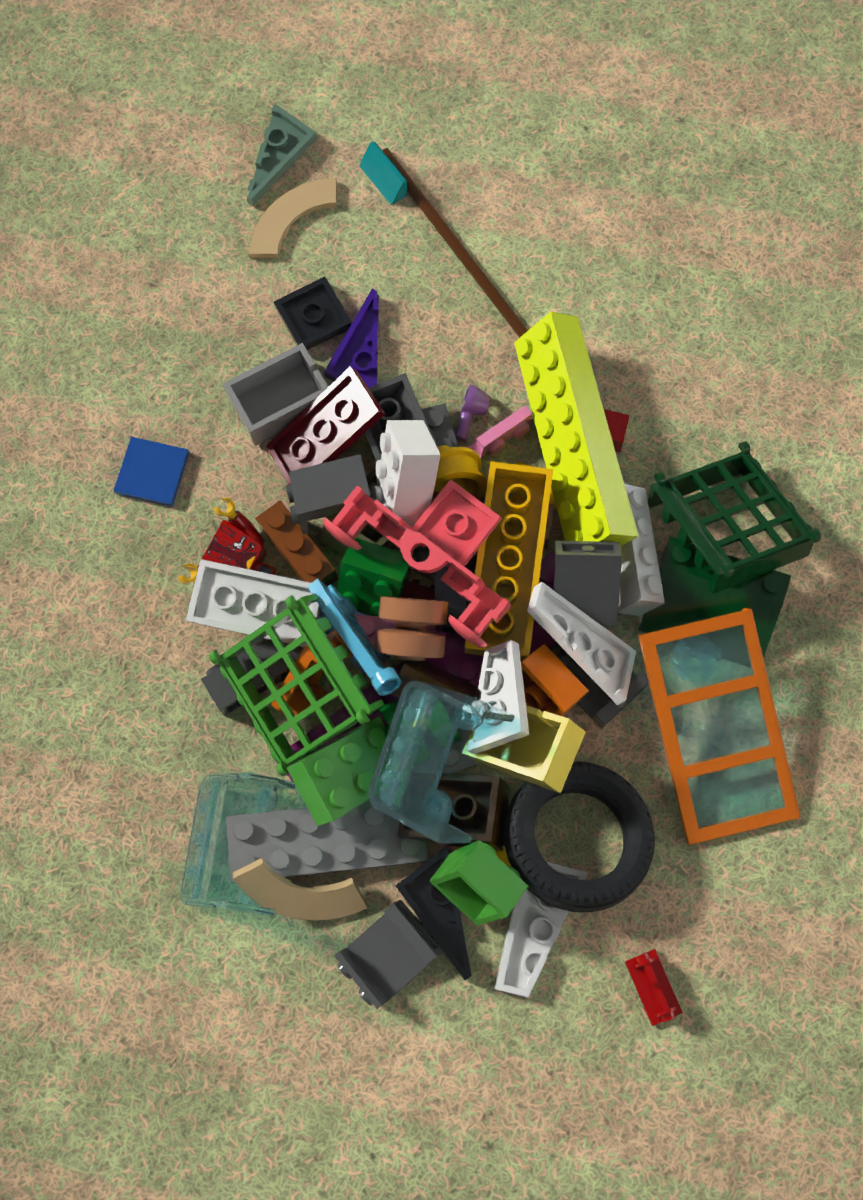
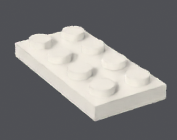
(244, 599)

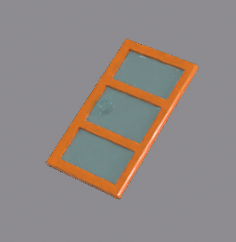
(719, 726)

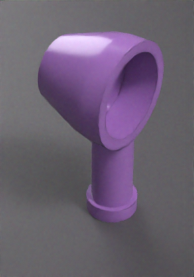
(475, 404)

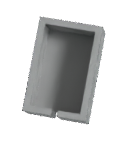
(275, 392)

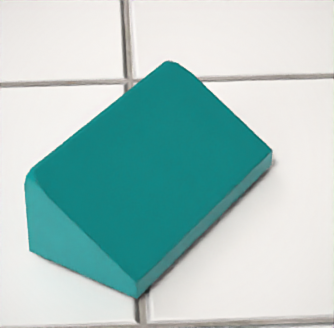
(383, 174)

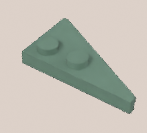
(283, 145)

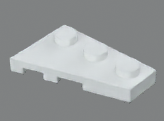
(502, 687)

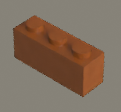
(294, 547)

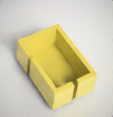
(541, 756)

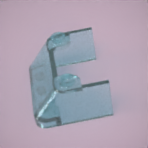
(416, 755)
(207, 868)

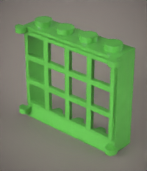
(328, 659)

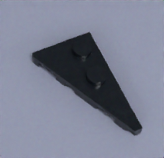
(437, 912)

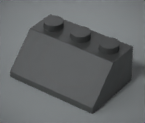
(398, 403)

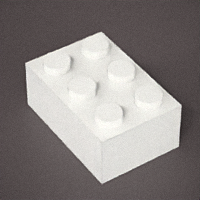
(406, 469)

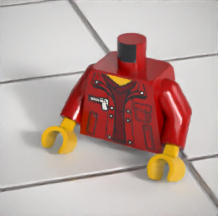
(233, 544)

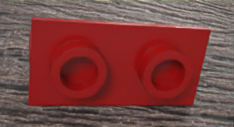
(653, 987)

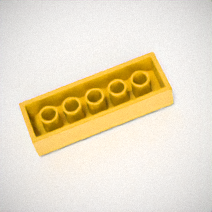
(513, 551)

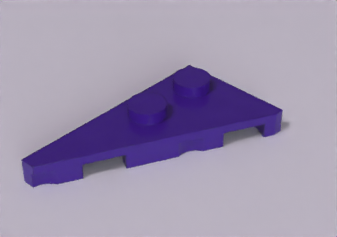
(359, 344)

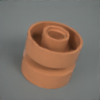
(411, 636)

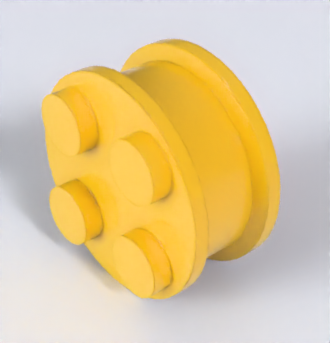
(463, 468)

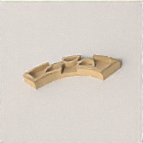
(286, 210)
(298, 902)

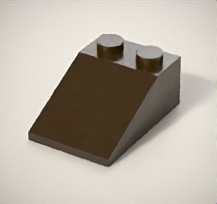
(477, 809)

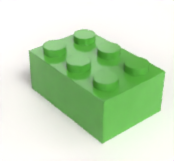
(340, 773)

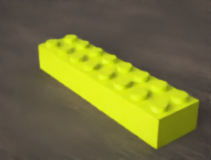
(574, 432)

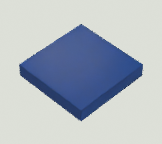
(151, 471)

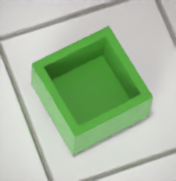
(479, 883)

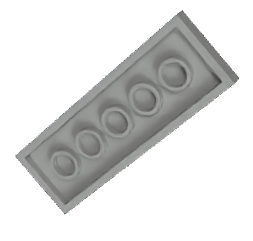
(298, 847)

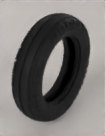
(570, 893)

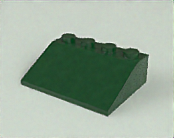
(690, 600)

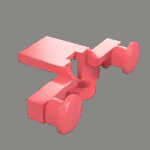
(453, 532)

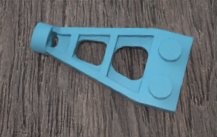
(341, 615)

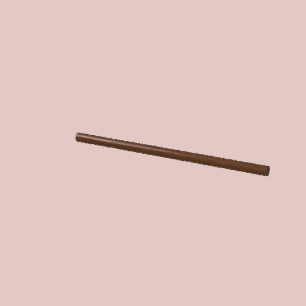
(460, 251)

